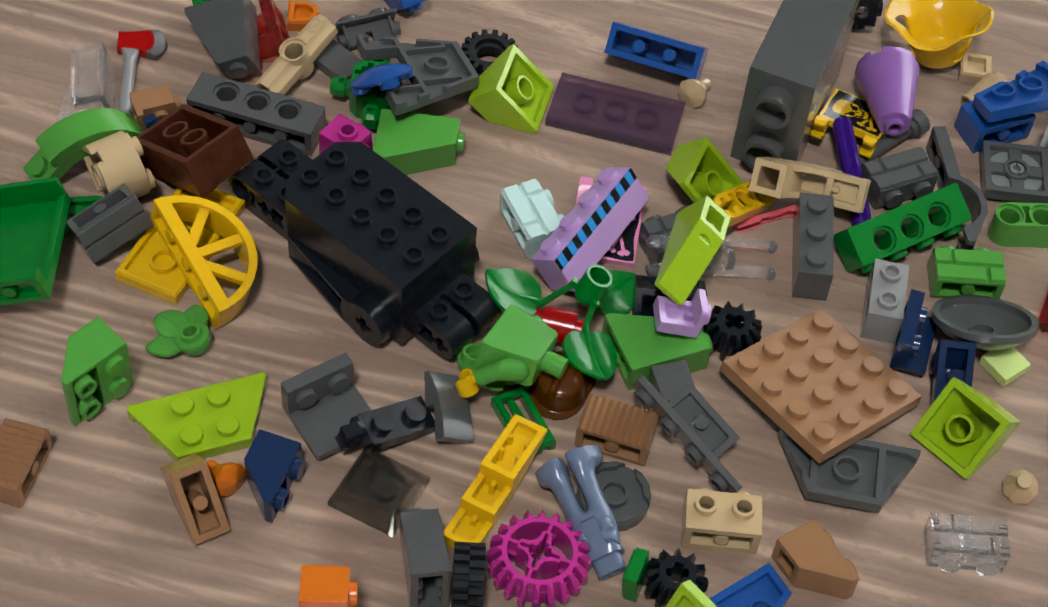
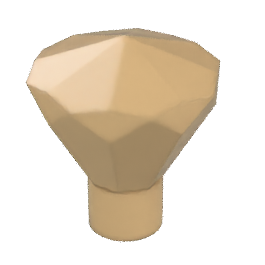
(694, 91)
(1020, 486)

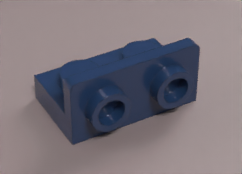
(914, 337)

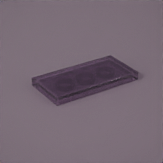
(615, 113)

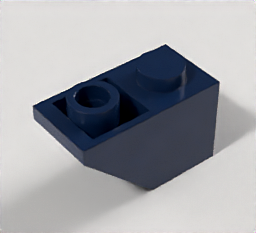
(271, 469)

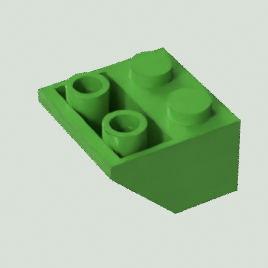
(94, 370)

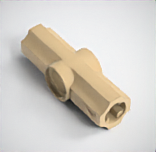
(298, 56)

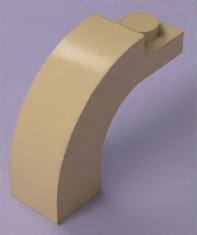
(788, 178)

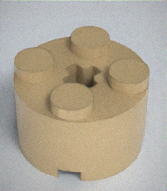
(117, 162)

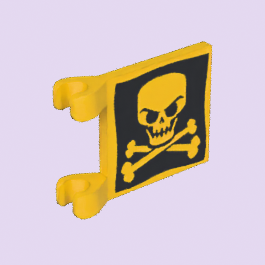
(848, 105)

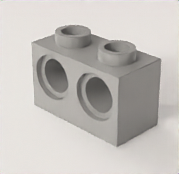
(884, 301)

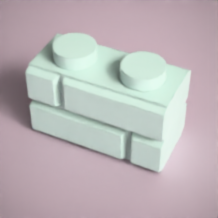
(529, 214)

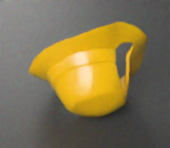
(939, 28)

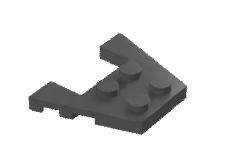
(437, 66)

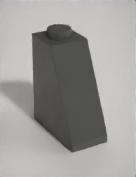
(229, 34)
(425, 558)

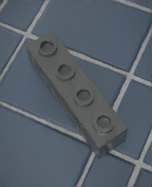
(260, 112)

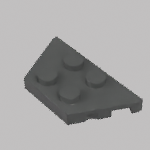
(856, 477)

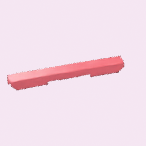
(756, 221)

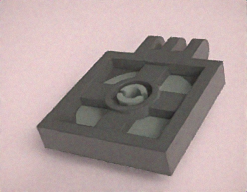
(1014, 172)

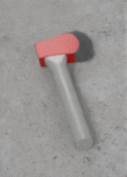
(132, 45)

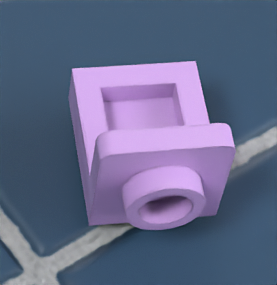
(683, 319)

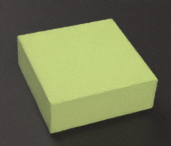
(1005, 365)

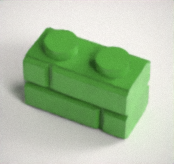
(965, 272)

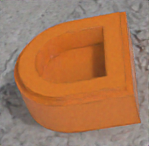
(300, 14)

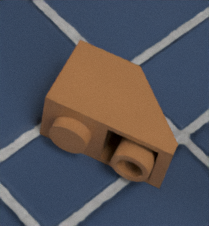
(814, 563)

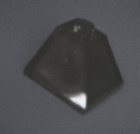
(378, 491)

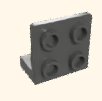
(322, 403)

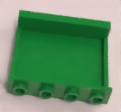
(30, 238)

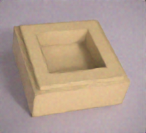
(974, 67)

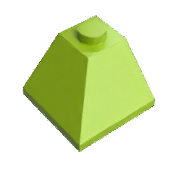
(512, 92)
(701, 170)
(964, 427)

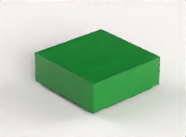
(633, 574)

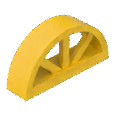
(200, 273)

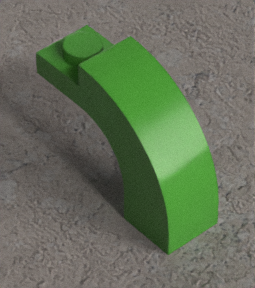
(63, 141)

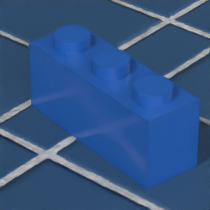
(656, 50)

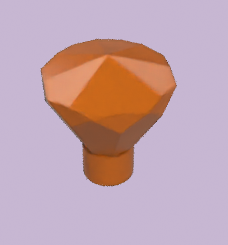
(226, 477)

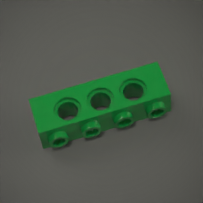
(944, 205)

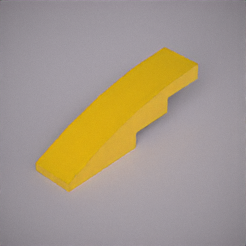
(496, 482)

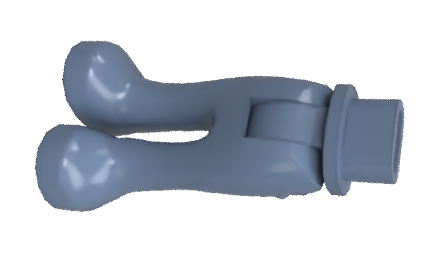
(596, 523)

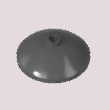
(984, 321)

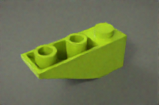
(690, 248)

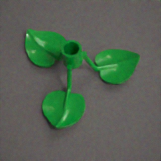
(598, 288)

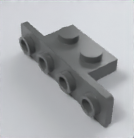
(696, 426)

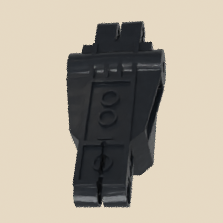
(372, 243)

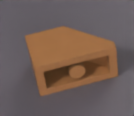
(195, 498)

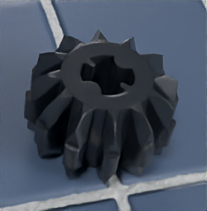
(732, 329)
(666, 569)

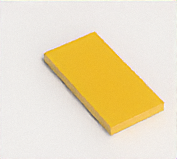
(150, 263)

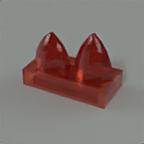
(273, 26)

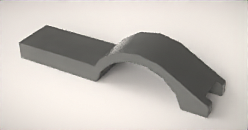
(943, 157)

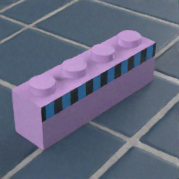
(590, 226)

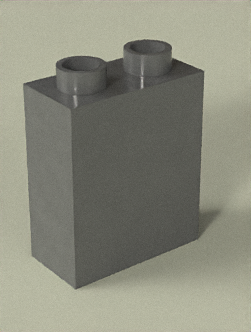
(792, 78)

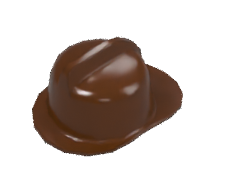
(561, 397)

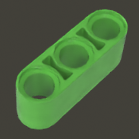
(1020, 225)

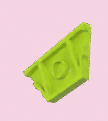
(204, 419)

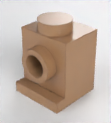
(153, 100)

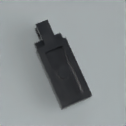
(387, 426)

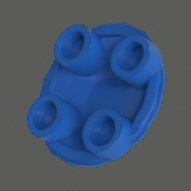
(384, 75)

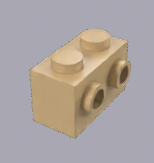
(721, 520)

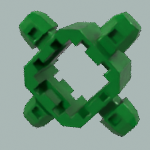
(362, 106)

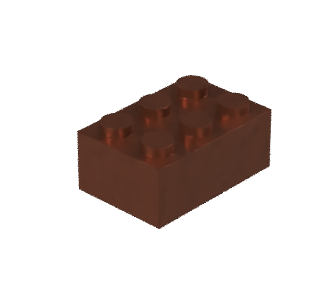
(194, 149)

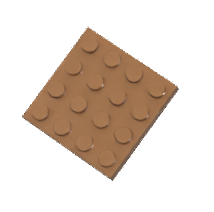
(820, 384)

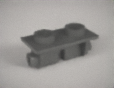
(377, 22)

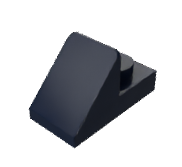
(951, 361)

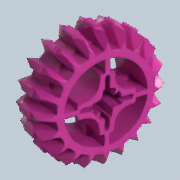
(553, 575)

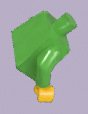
(514, 351)

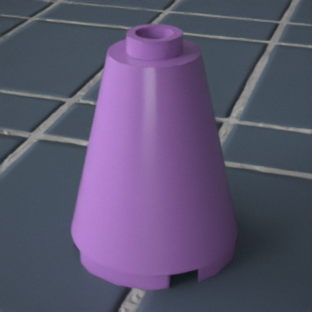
(889, 87)

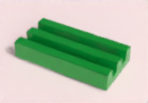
(529, 406)

